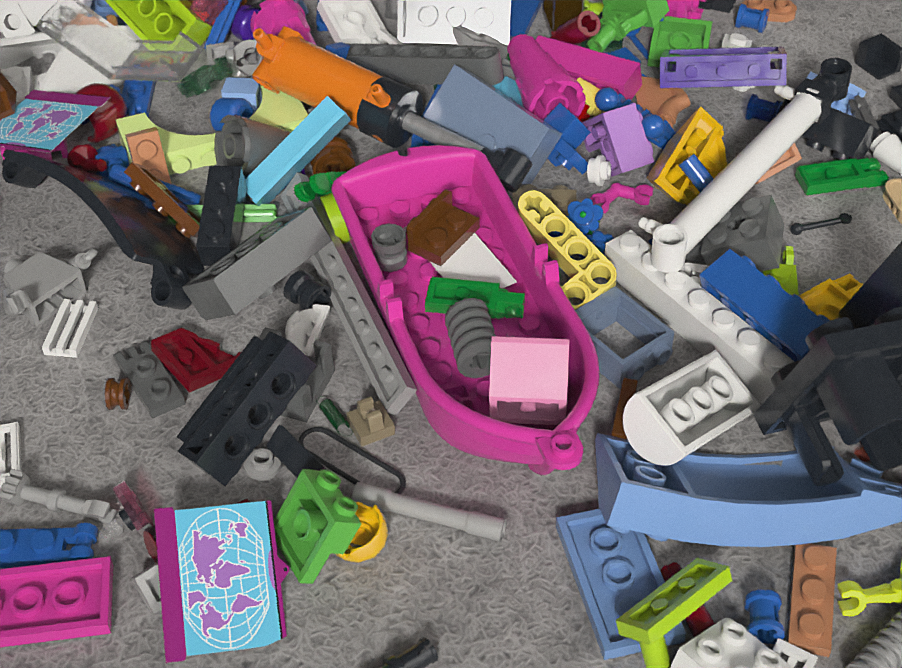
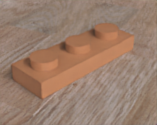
(812, 598)

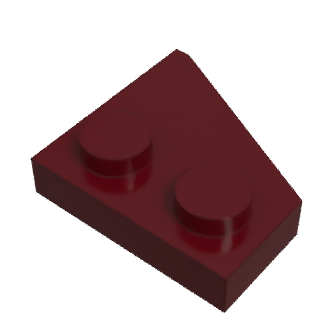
(192, 358)

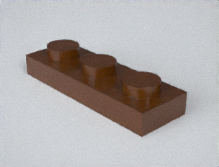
(164, 200)

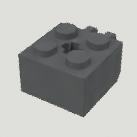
(748, 229)

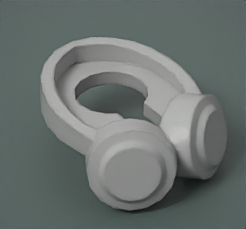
(236, 53)

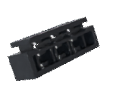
(259, 380)

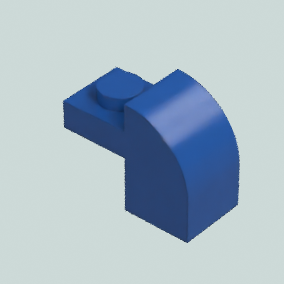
(572, 136)

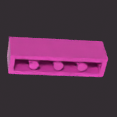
(595, 67)

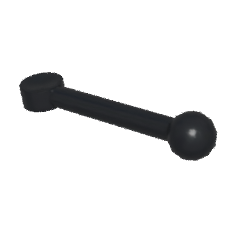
(797, 228)

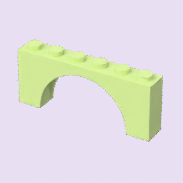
(196, 151)

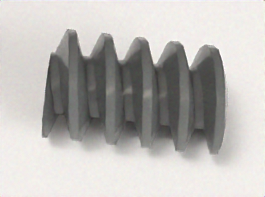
(470, 336)

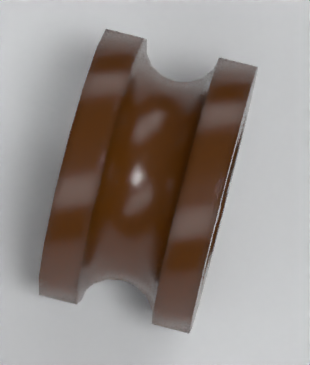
(117, 393)

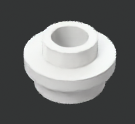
(598, 170)

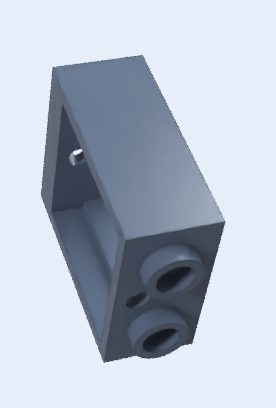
(620, 308)

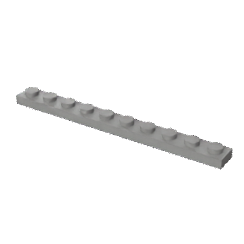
(357, 311)

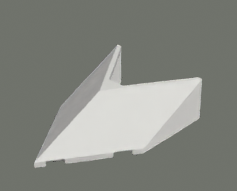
(67, 71)

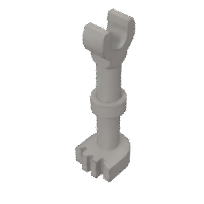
(19, 488)

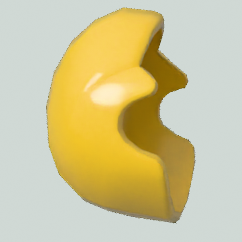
(371, 535)

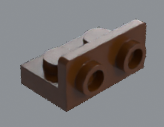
(440, 229)

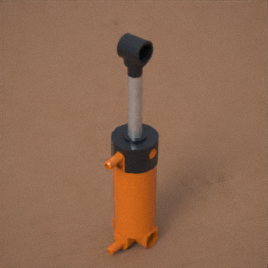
(373, 102)

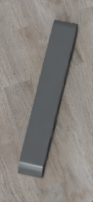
(427, 62)

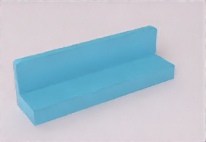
(296, 151)

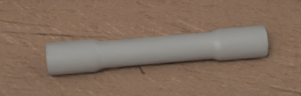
(468, 521)

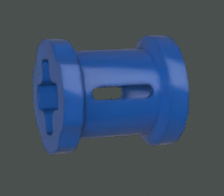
(752, 18)
(764, 616)

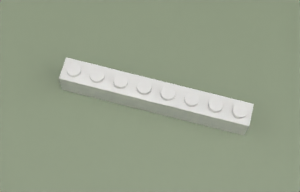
(696, 315)

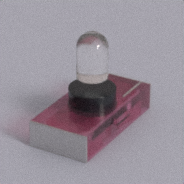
(132, 514)

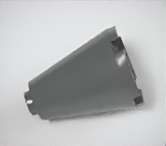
(246, 142)

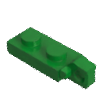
(500, 303)

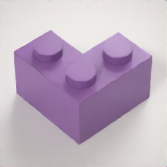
(620, 139)

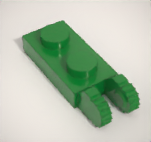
(840, 175)
(317, 186)

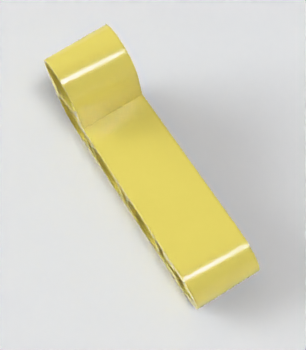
(570, 243)

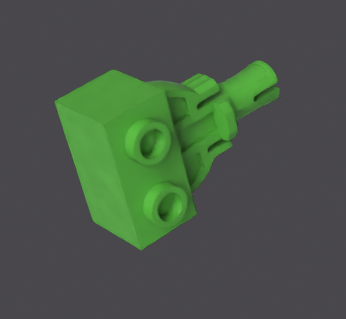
(625, 16)

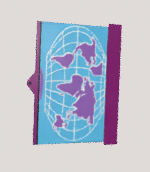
(46, 119)
(219, 579)

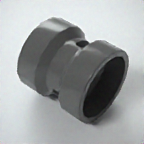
(389, 247)

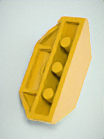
(700, 136)

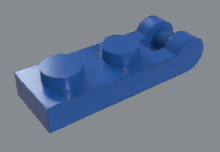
(46, 545)

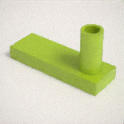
(669, 606)

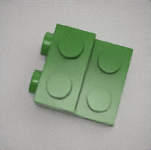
(678, 34)
(315, 523)

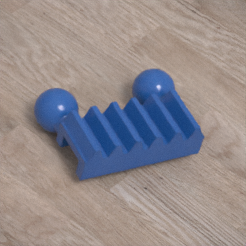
(655, 129)

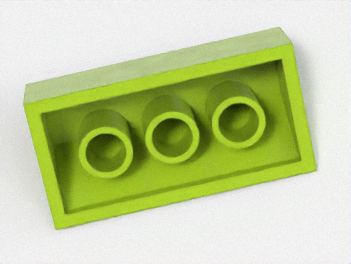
(161, 19)

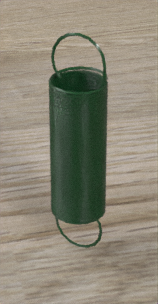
(332, 414)

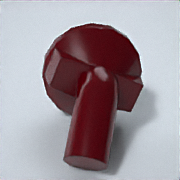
(84, 158)

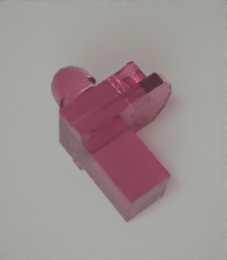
(208, 9)

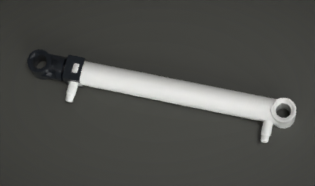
(808, 105)

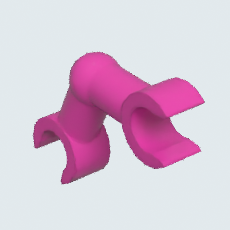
(619, 190)

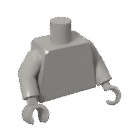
(43, 283)

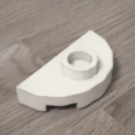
(306, 327)

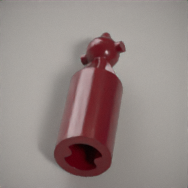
(578, 28)

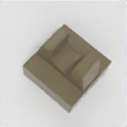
(370, 421)

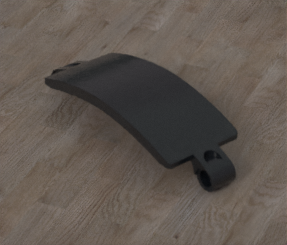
(129, 218)

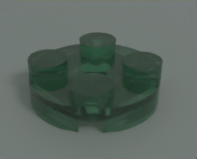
(199, 80)

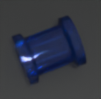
(762, 109)

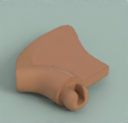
(662, 101)

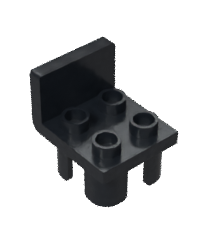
(848, 379)

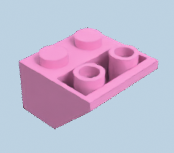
(529, 380)

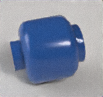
(229, 106)

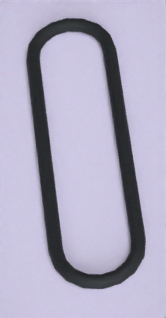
(353, 447)

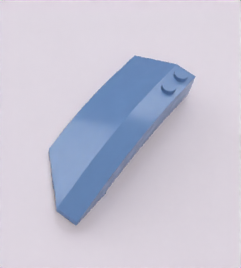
(739, 505)

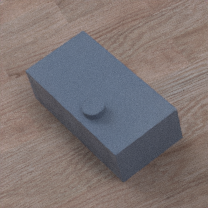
(491, 119)

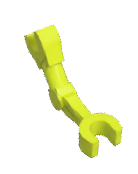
(861, 597)

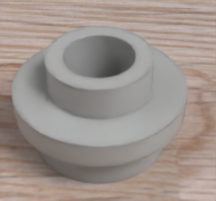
(265, 470)

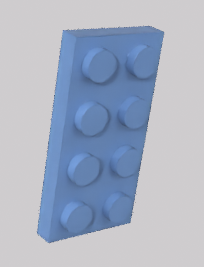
(611, 576)

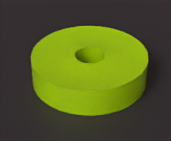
(335, 217)

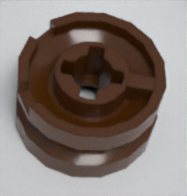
(334, 157)

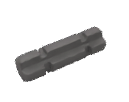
(859, 107)

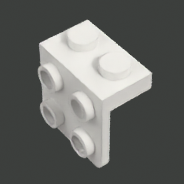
(727, 646)

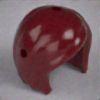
(105, 117)

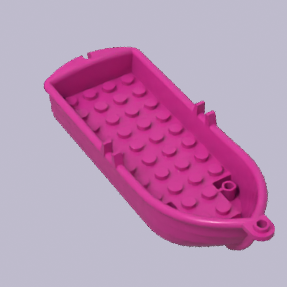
(458, 406)

